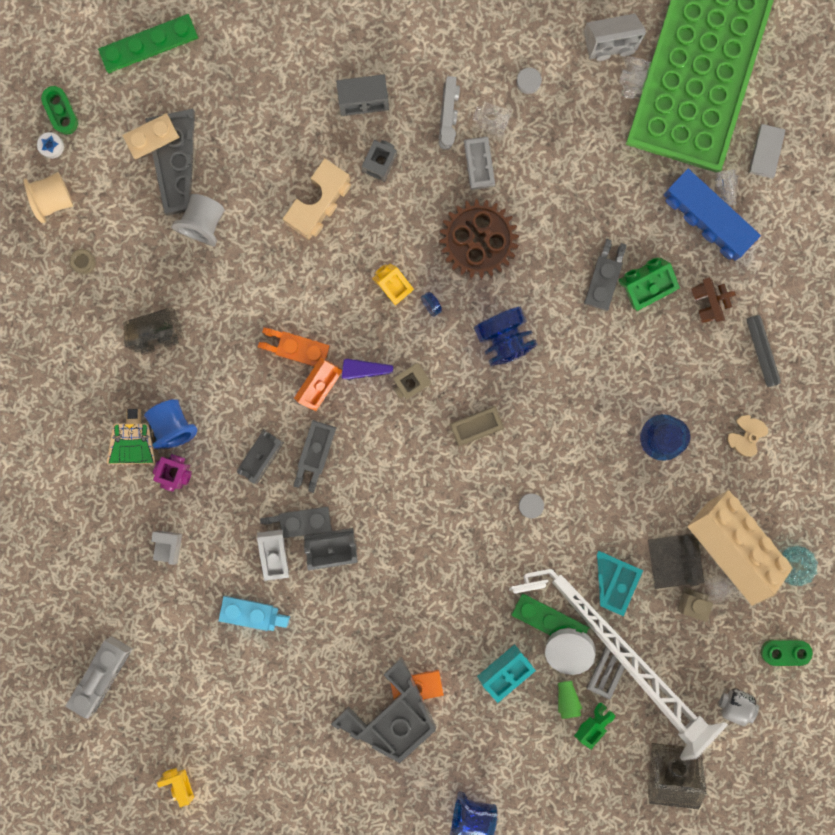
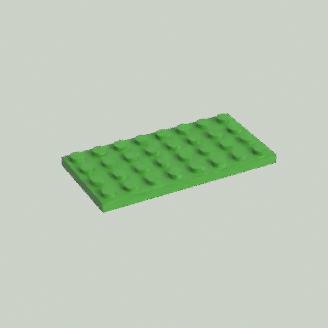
(699, 79)

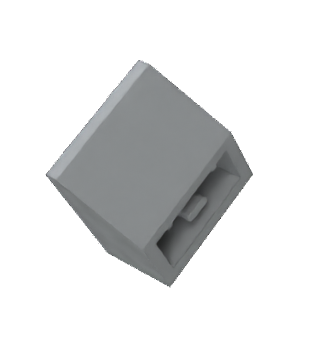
(613, 36)

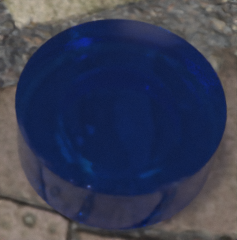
(431, 304)

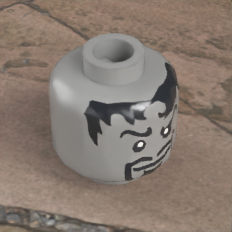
(738, 707)

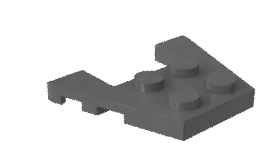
(397, 727)

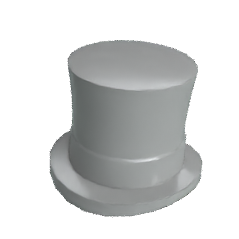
(200, 219)

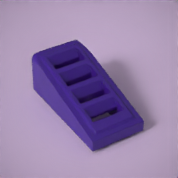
(360, 369)

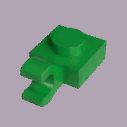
(593, 729)

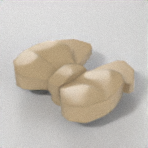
(746, 444)

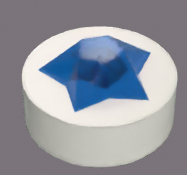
(50, 145)

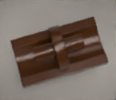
(707, 289)

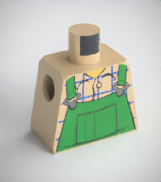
(132, 441)

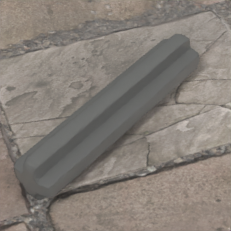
(763, 350)

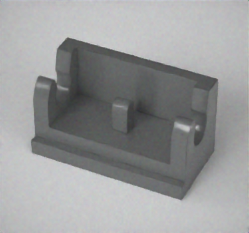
(362, 95)
(260, 457)
(330, 549)

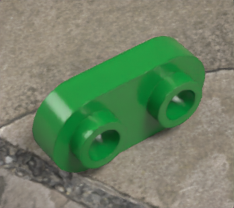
(59, 112)
(787, 652)

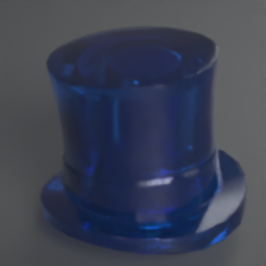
(664, 437)
(473, 817)

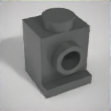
(379, 149)

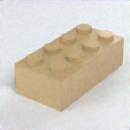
(740, 548)

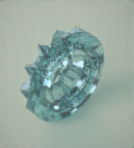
(809, 561)

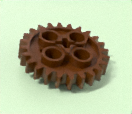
(497, 228)

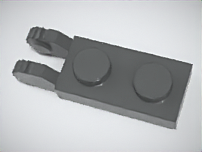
(605, 278)
(315, 453)
(302, 522)

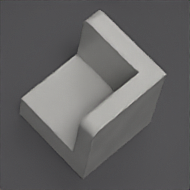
(166, 546)

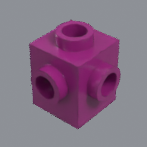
(163, 472)

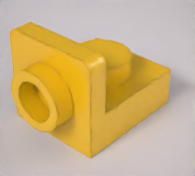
(392, 283)
(181, 787)

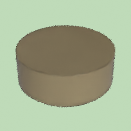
(82, 261)

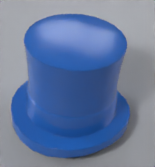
(169, 425)

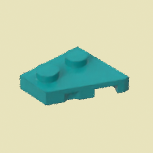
(616, 582)

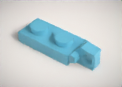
(251, 614)

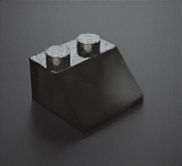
(675, 780)

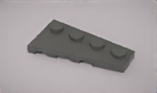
(175, 163)

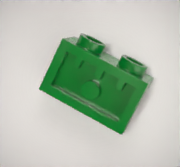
(649, 283)

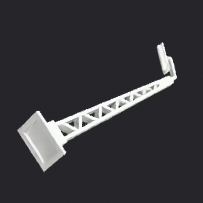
(697, 732)

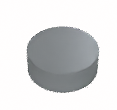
(528, 80)
(531, 505)

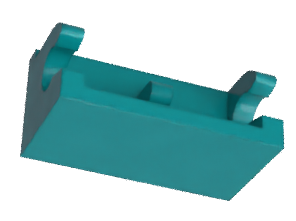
(506, 673)

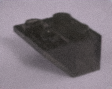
(152, 330)

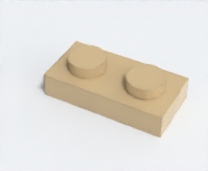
(151, 136)

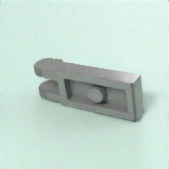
(448, 115)

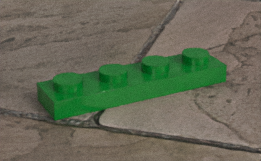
(148, 43)

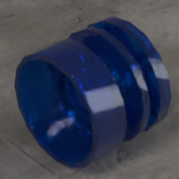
(505, 336)

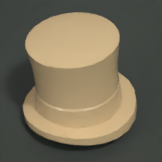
(47, 196)

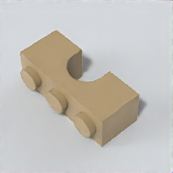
(308, 218)

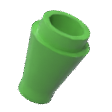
(568, 701)

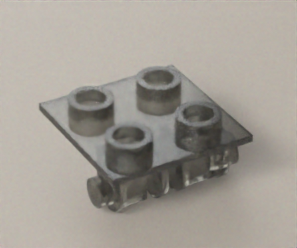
(676, 561)

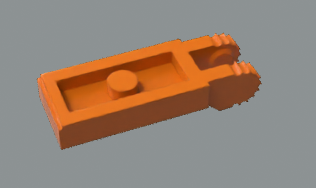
(295, 347)

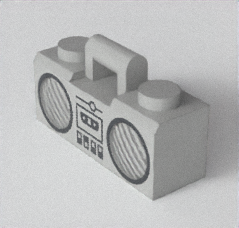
(99, 677)

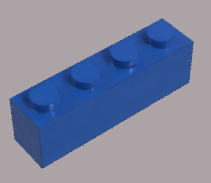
(711, 215)

